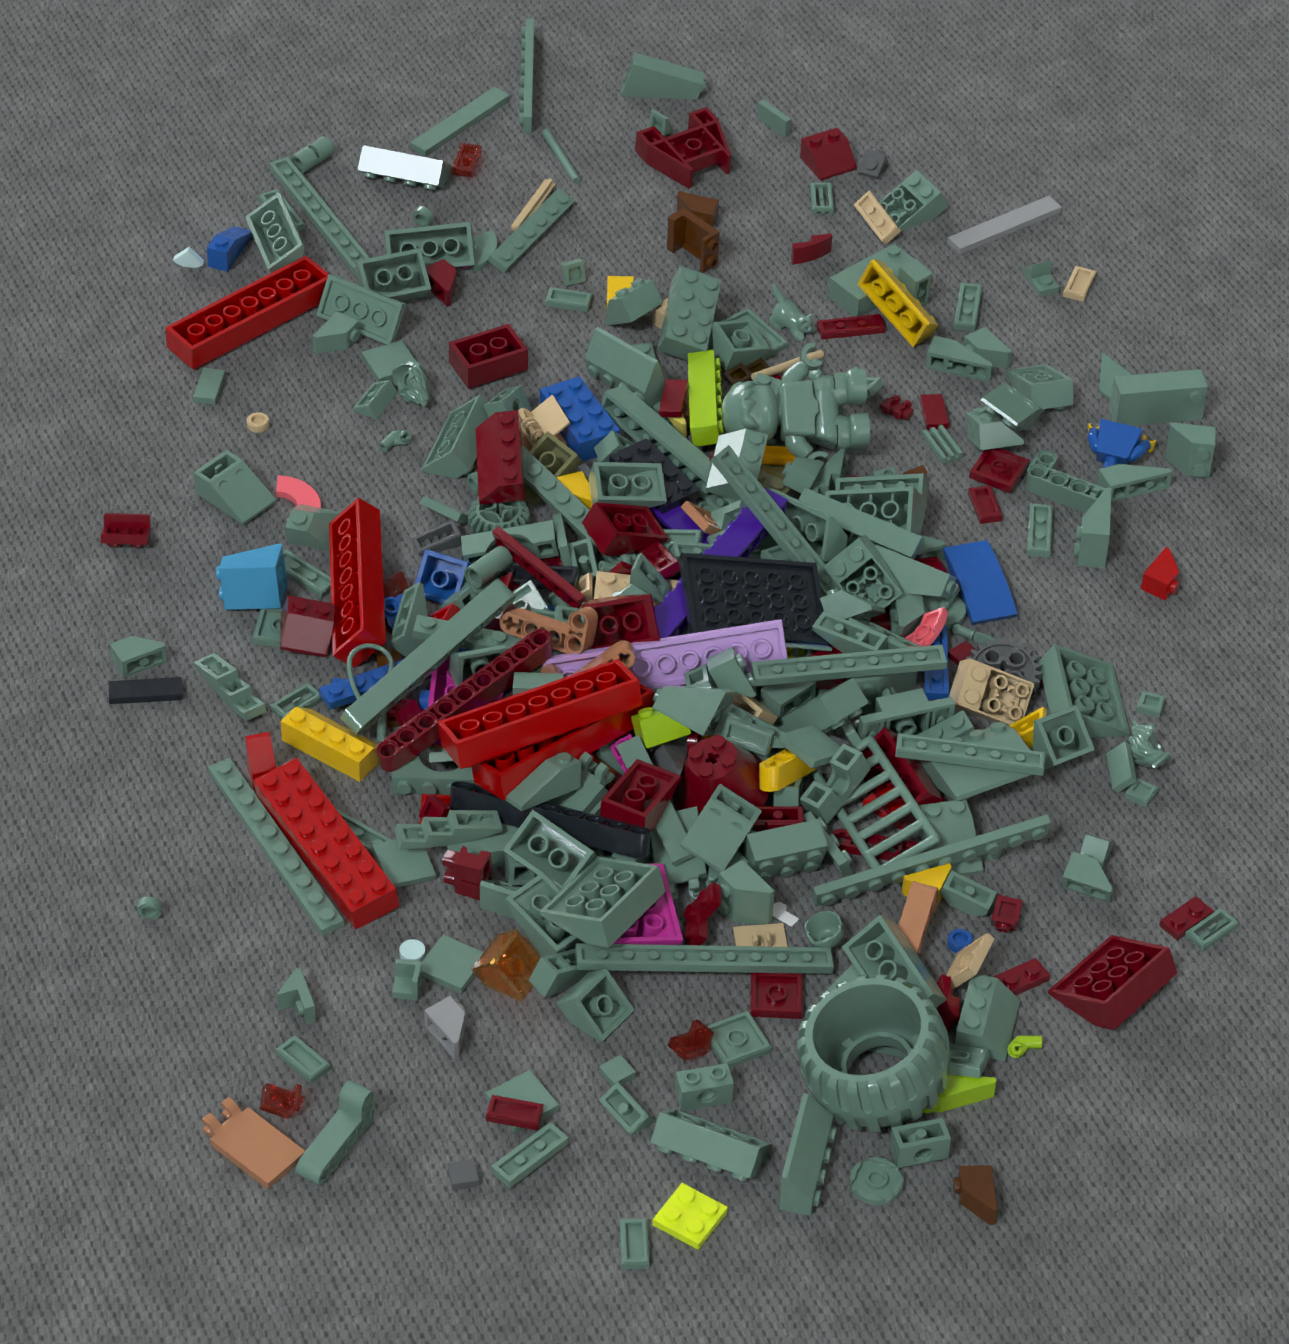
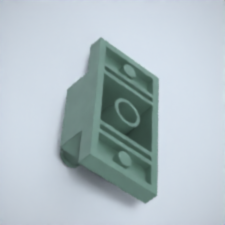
(905, 713)

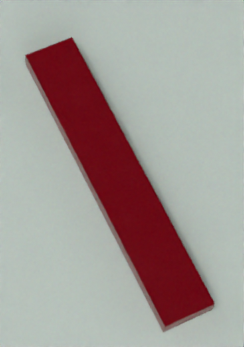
(539, 569)

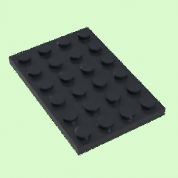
(750, 591)

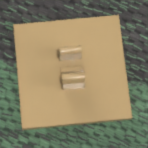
(760, 935)

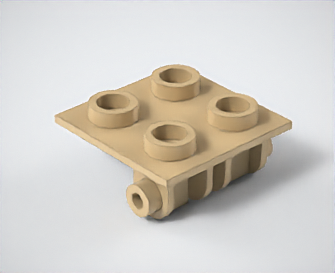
(544, 418)

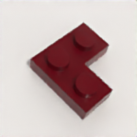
(698, 913)

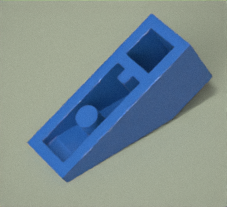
(227, 247)

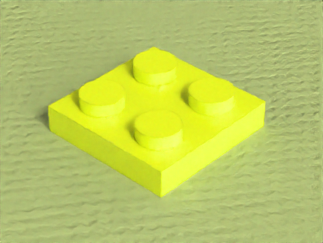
(690, 1216)

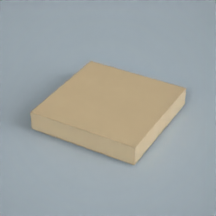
(969, 960)

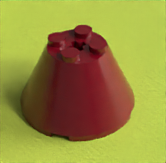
(716, 763)

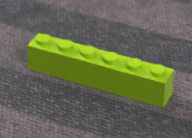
(705, 397)

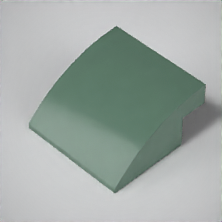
(888, 497)

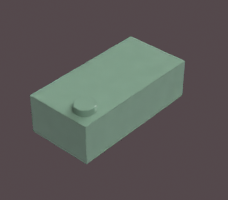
(844, 287)
(1158, 397)

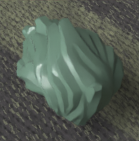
(412, 382)
(1145, 748)

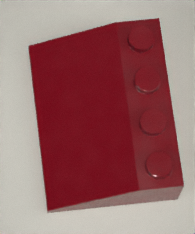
(1115, 980)

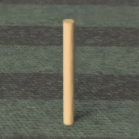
(786, 365)

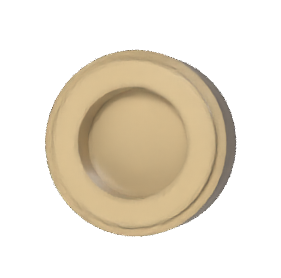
(258, 422)

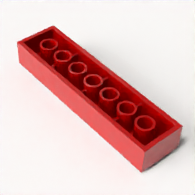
(247, 313)
(356, 581)
(539, 713)
(510, 769)
(326, 843)

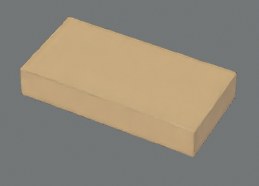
(1079, 283)

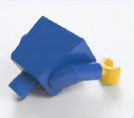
(1117, 443)

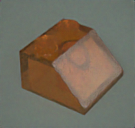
(507, 965)

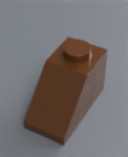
(701, 206)
(977, 1191)

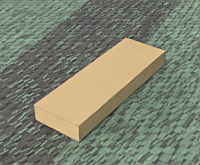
(877, 217)

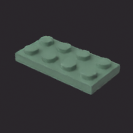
(377, 314)

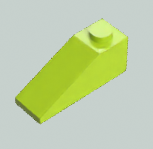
(963, 1091)

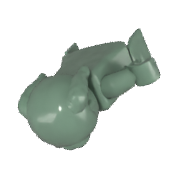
(803, 409)

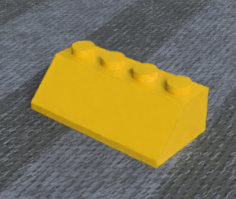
(897, 303)
(329, 742)

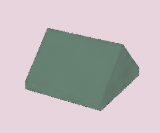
(493, 896)

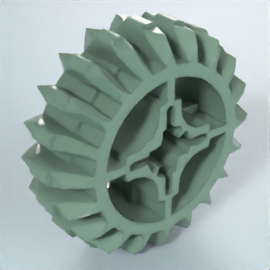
(504, 514)

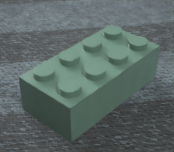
(689, 313)

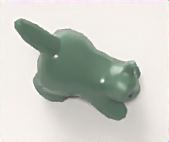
(788, 315)

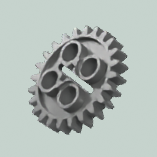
(1007, 653)

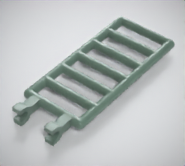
(900, 790)

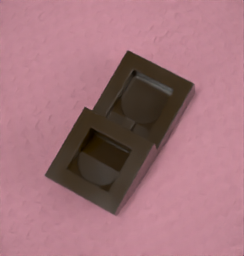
(742, 374)

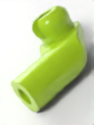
(1022, 1044)

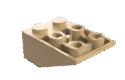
(990, 692)

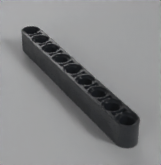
(583, 826)

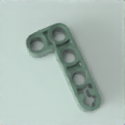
(1058, 486)
(339, 1135)

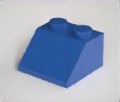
(441, 575)

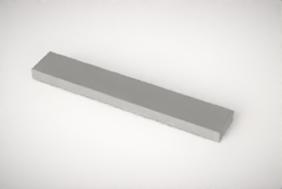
(1004, 225)

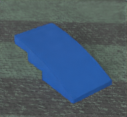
(980, 582)

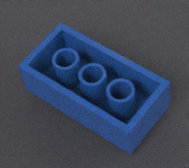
(586, 415)

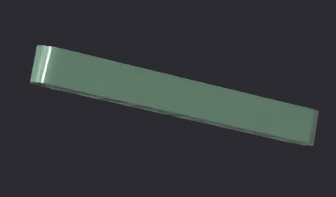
(427, 657)

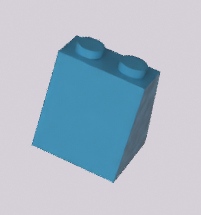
(253, 578)

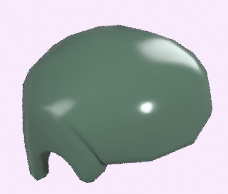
(824, 929)

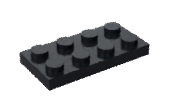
(677, 485)

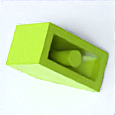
(656, 727)

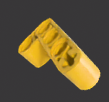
(781, 770)

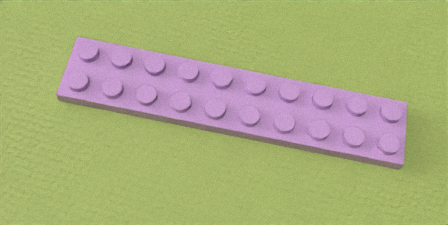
(667, 660)

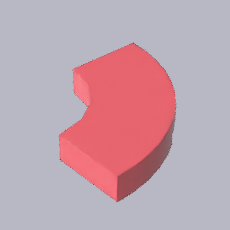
(297, 491)
(929, 628)

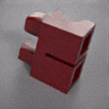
(467, 871)

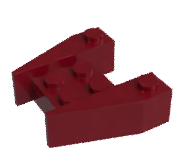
(685, 151)

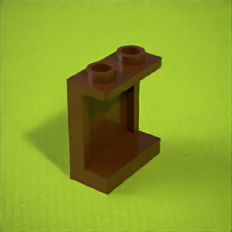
(694, 236)

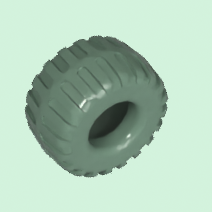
(866, 1017)

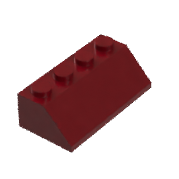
(500, 458)
(908, 770)

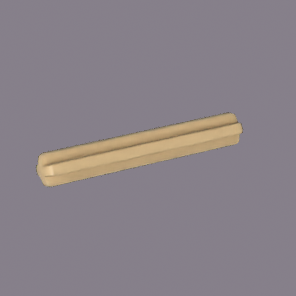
(534, 203)

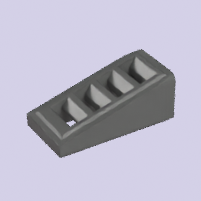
(450, 540)

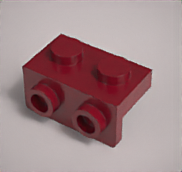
(126, 529)

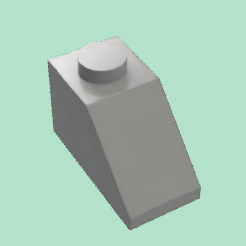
(447, 1024)

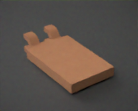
(252, 1143)

